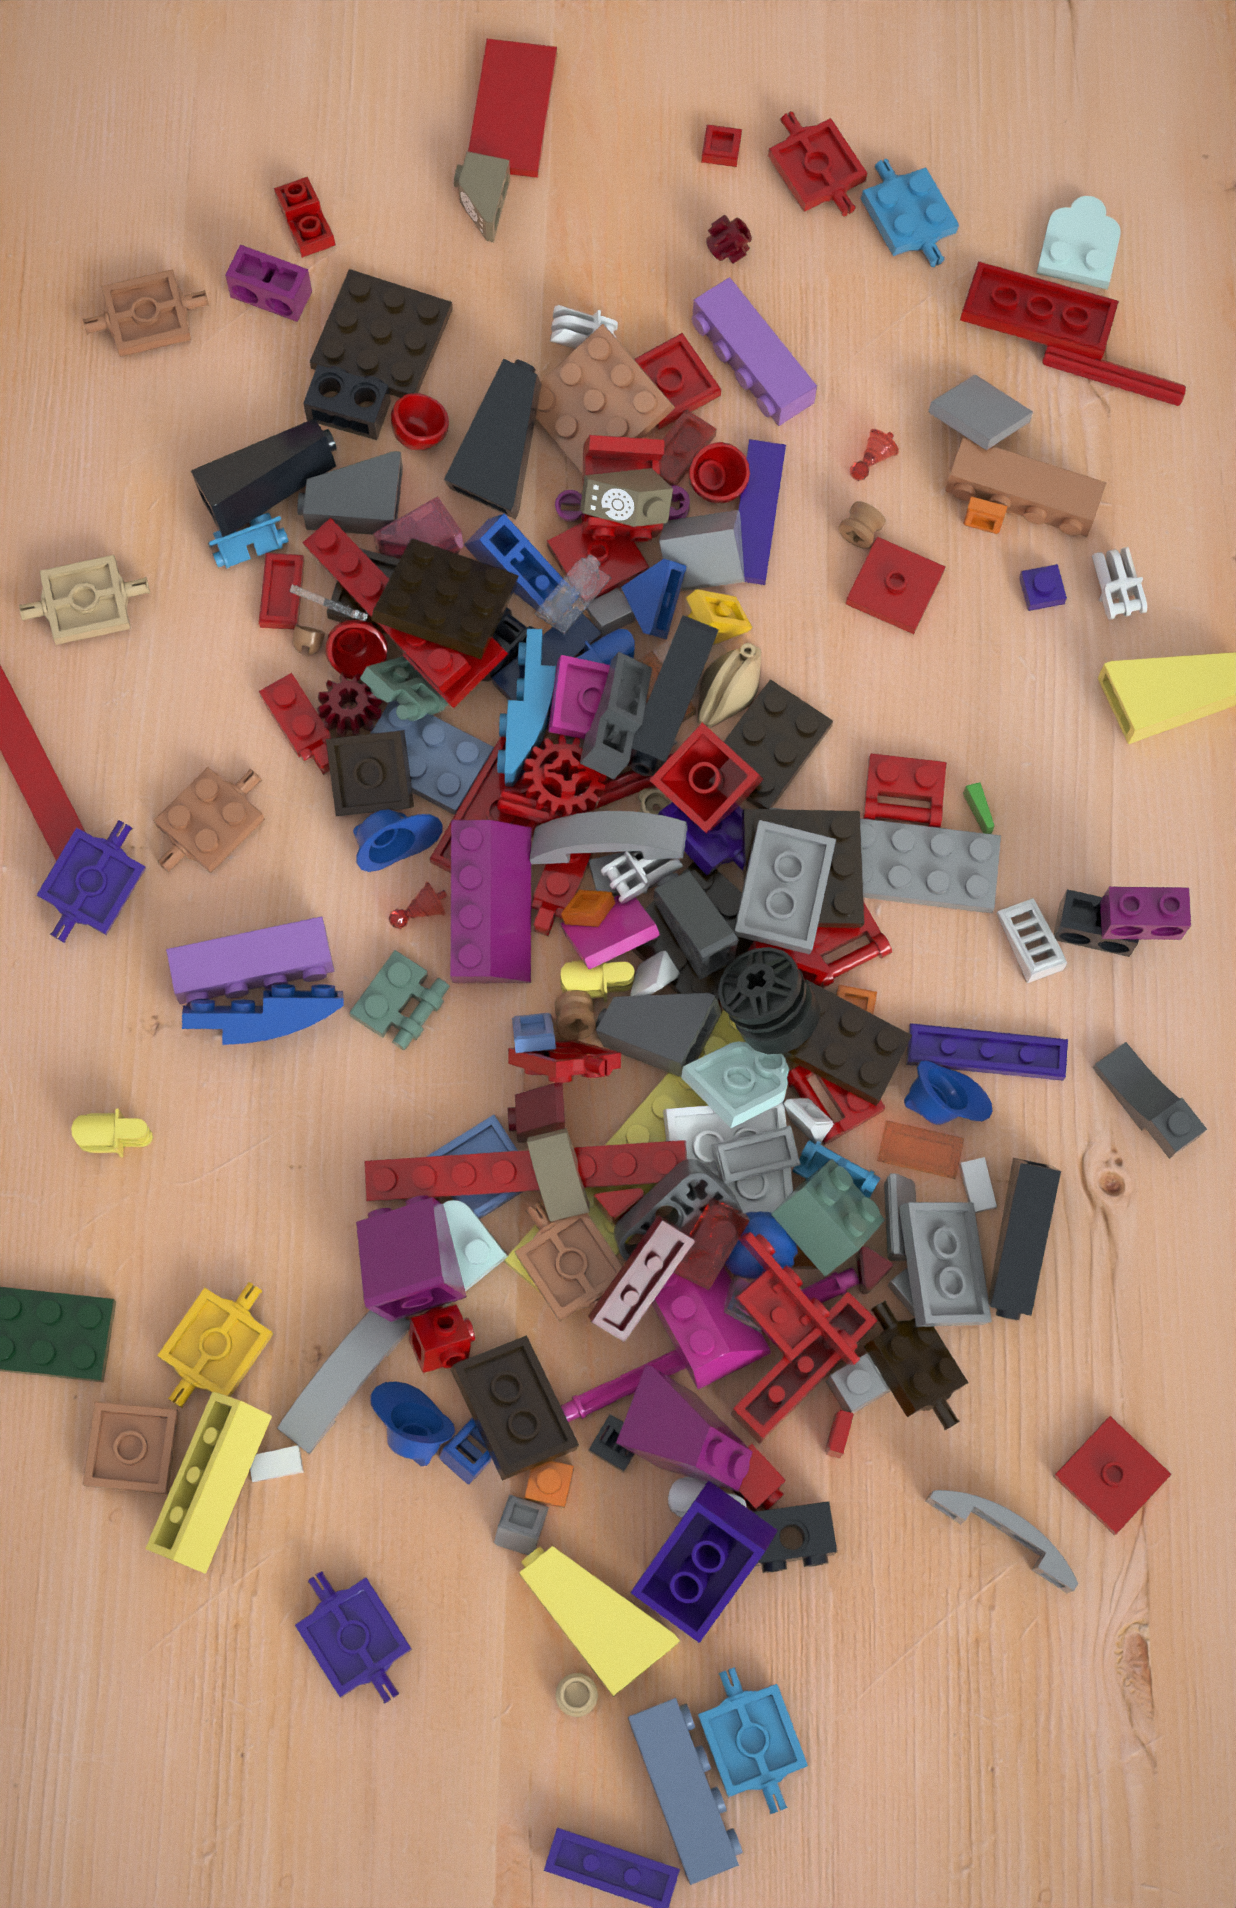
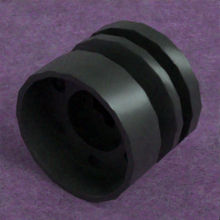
(769, 1000)

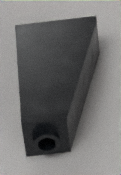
(498, 442)
(263, 474)
(671, 695)
(1023, 1237)

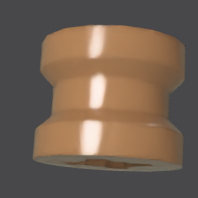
(861, 525)
(575, 1015)

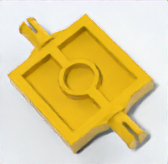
(215, 1344)

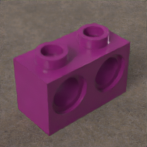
(268, 283)
(1145, 913)

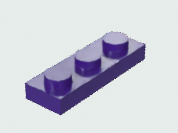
(611, 1869)

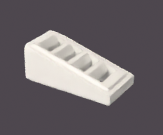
(1031, 970)

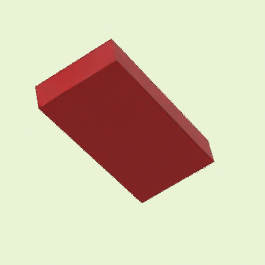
(278, 606)

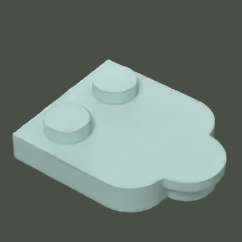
(1080, 244)
(738, 1081)
(473, 1244)

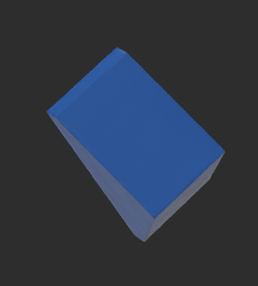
(655, 596)

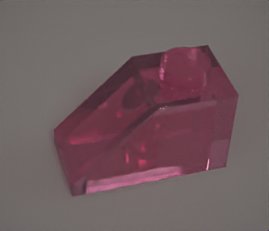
(427, 524)

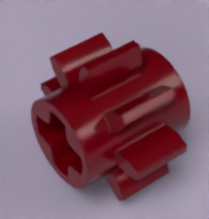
(729, 239)

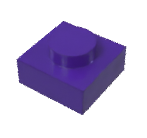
(1042, 587)

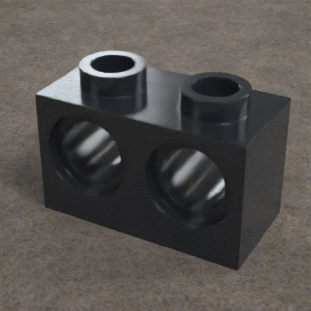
(343, 409)
(1080, 925)

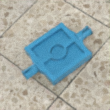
(909, 212)
(752, 1740)

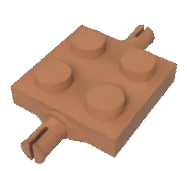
(146, 312)
(209, 820)
(568, 1262)

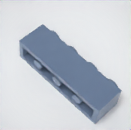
(683, 1790)

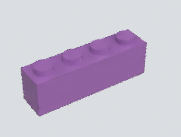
(753, 352)
(250, 961)

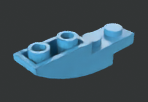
(530, 712)

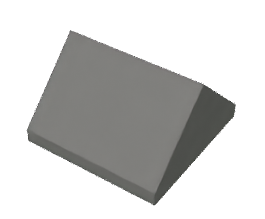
(708, 547)

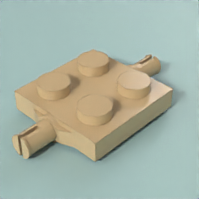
(84, 599)

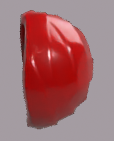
(419, 421)
(719, 472)
(355, 646)

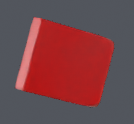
(617, 1203)

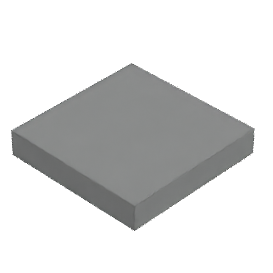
(980, 412)

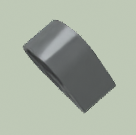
(673, 1190)

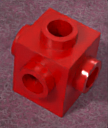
(440, 1338)

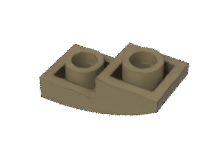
(558, 1174)

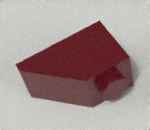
(537, 1112)

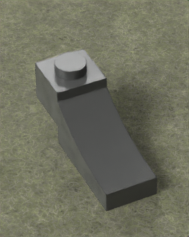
(618, 716)
(1149, 1100)

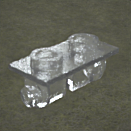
(573, 594)

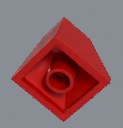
(706, 778)

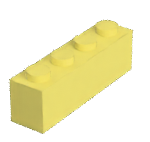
(208, 1482)

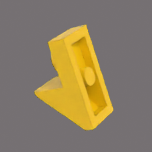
(719, 612)

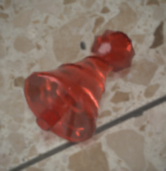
(878, 448)
(424, 904)

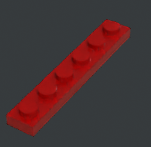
(365, 585)

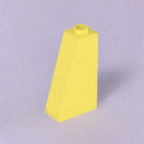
(1167, 691)
(599, 1622)

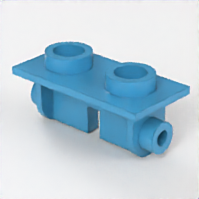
(262, 535)
(816, 1155)

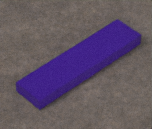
(759, 507)
(988, 1051)

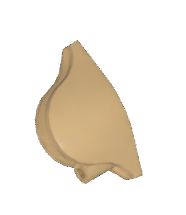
(729, 685)

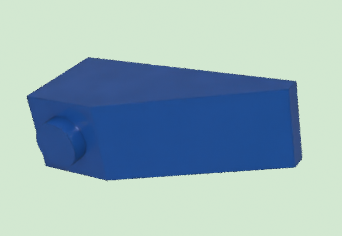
(505, 547)

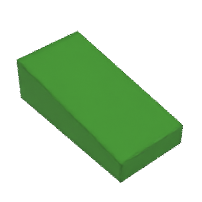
(977, 802)

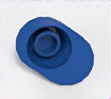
(393, 837)
(946, 1095)
(411, 1421)

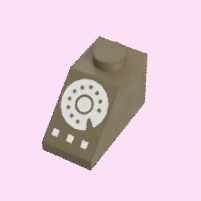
(483, 190)
(627, 497)

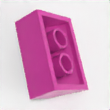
(701, 1332)

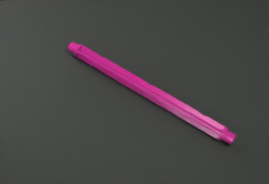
(672, 1363)

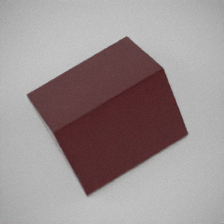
(871, 1268)

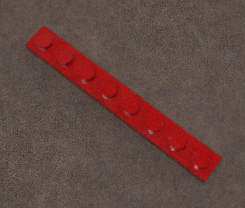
(515, 1172)

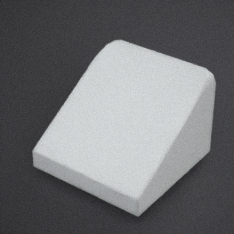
(654, 974)
(808, 1118)

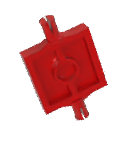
(817, 164)
(568, 1059)

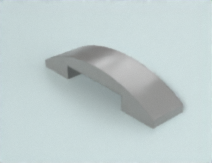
(608, 832)
(341, 1378)
(1049, 1565)

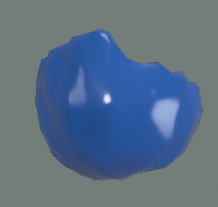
(741, 1260)

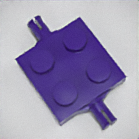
(713, 848)
(91, 881)
(353, 1637)

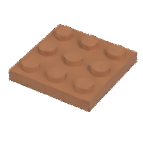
(600, 394)

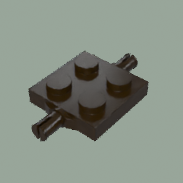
(915, 1366)

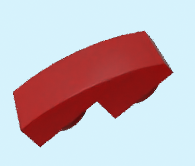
(304, 216)

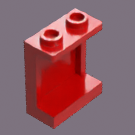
(620, 454)

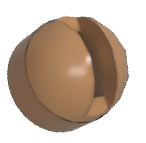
(308, 637)

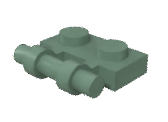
(402, 682)
(390, 993)

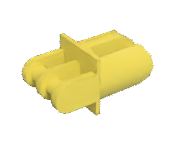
(598, 980)
(110, 1132)

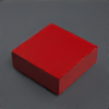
(721, 145)
(839, 1434)

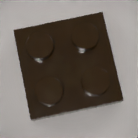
(370, 773)

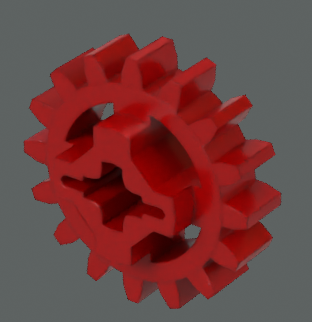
(549, 784)

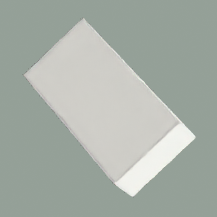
(978, 1184)
(276, 1464)

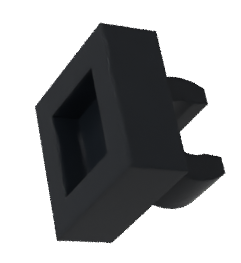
(606, 1447)

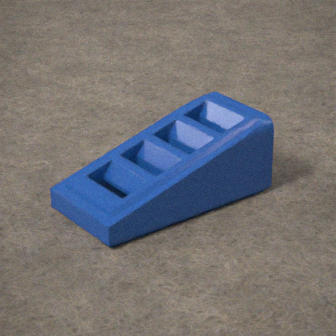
(459, 1463)

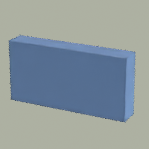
(533, 1032)

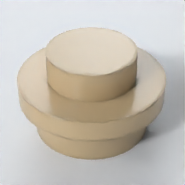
(576, 1694)

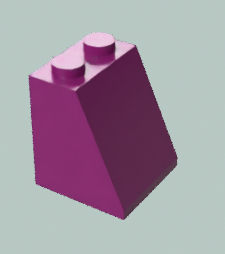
(408, 1259)
(682, 1433)

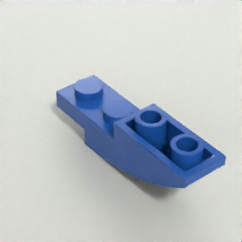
(281, 1014)

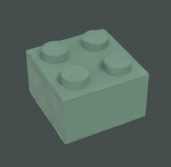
(828, 1217)

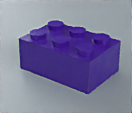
(704, 1561)

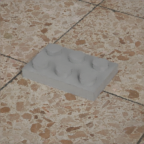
(784, 887)
(944, 1264)

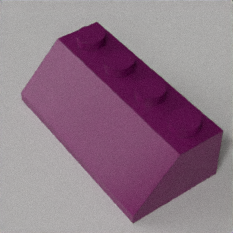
(490, 902)

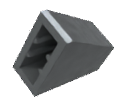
(356, 496)
(695, 923)
(659, 1028)

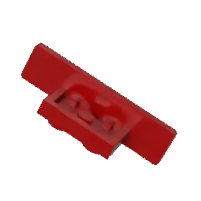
(785, 1310)

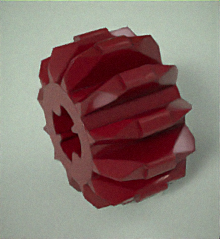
(348, 719)

